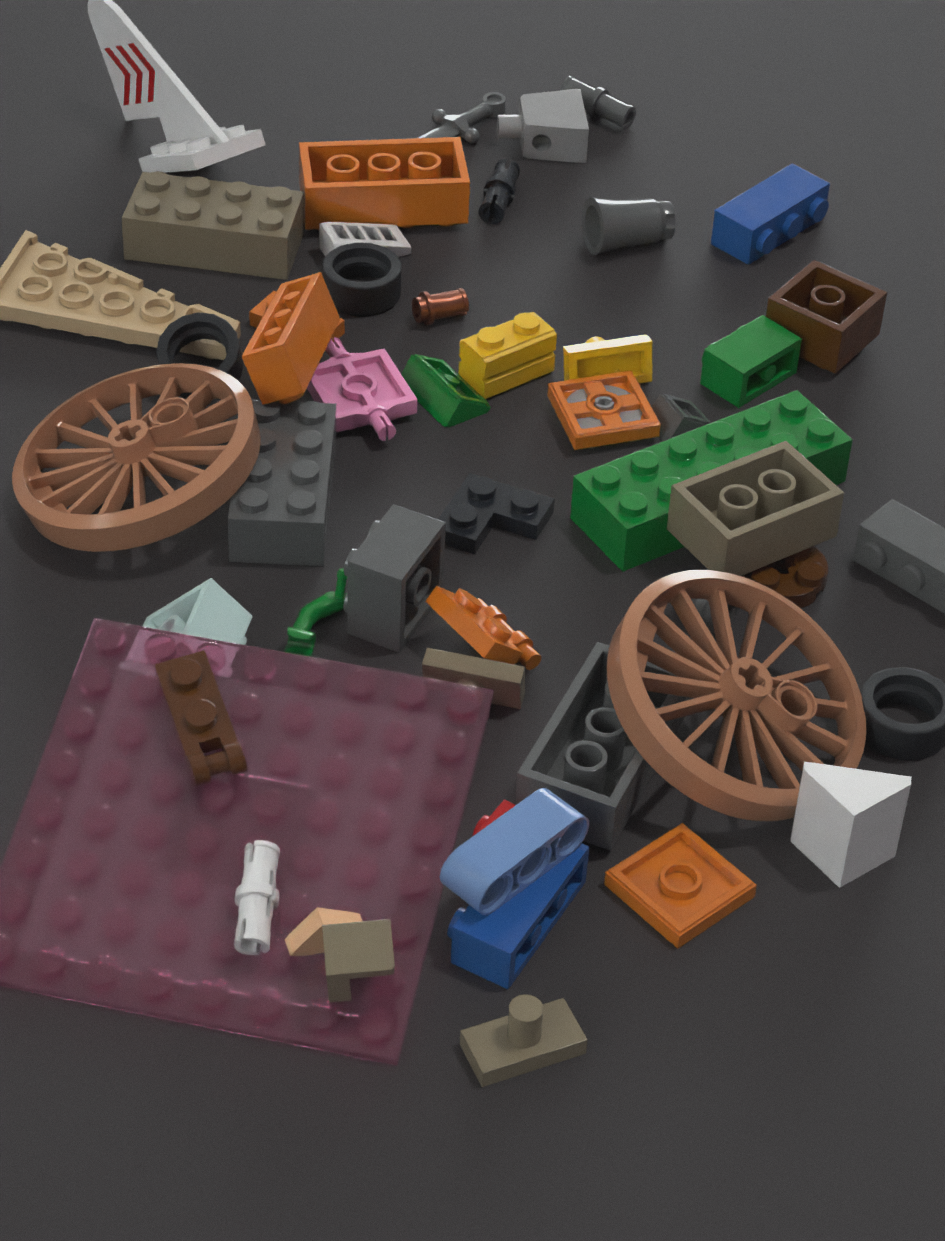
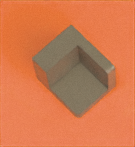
(356, 952)

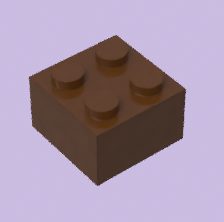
(829, 313)

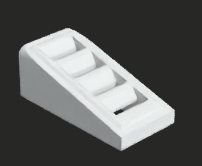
(342, 233)

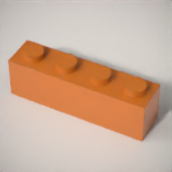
(291, 339)

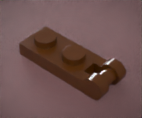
(200, 717)

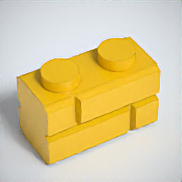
(508, 354)

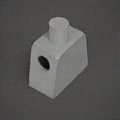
(549, 126)

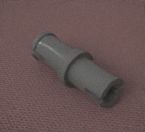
(600, 104)

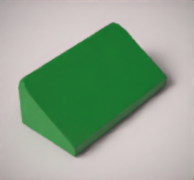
(443, 391)

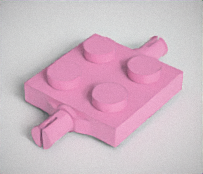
(364, 389)

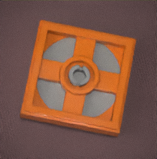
(603, 410)

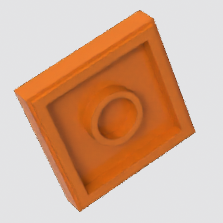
(680, 885)

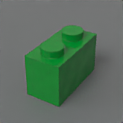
(750, 361)

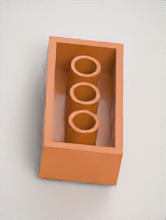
(385, 182)

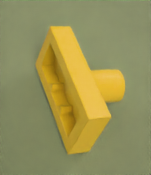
(608, 357)

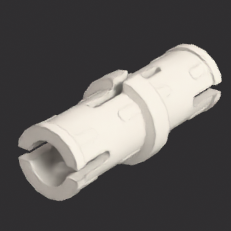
(257, 897)

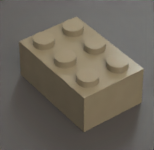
(754, 510)

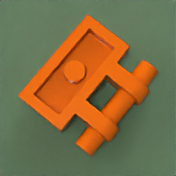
(484, 627)

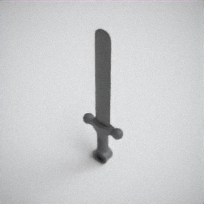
(459, 125)

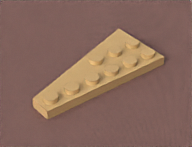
(91, 298)

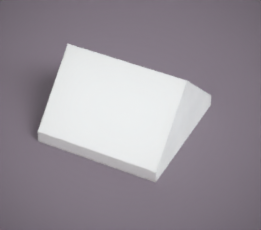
(848, 818)

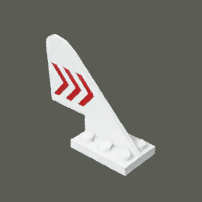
(152, 90)

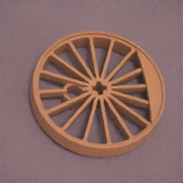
(161, 441)
(757, 708)

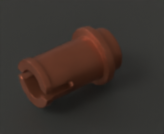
(440, 305)

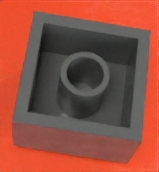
(394, 577)

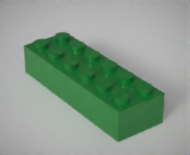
(628, 499)

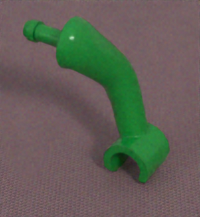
(301, 639)

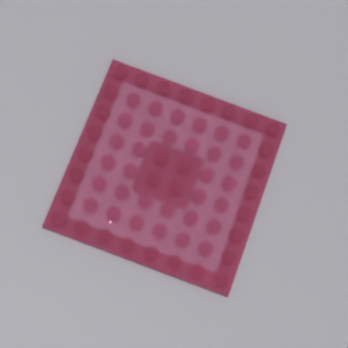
(133, 872)

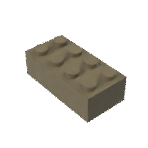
(213, 225)

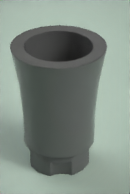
(625, 223)

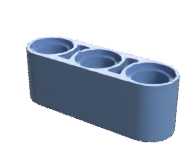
(514, 851)

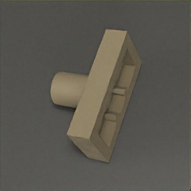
(503, 678)
(523, 1040)

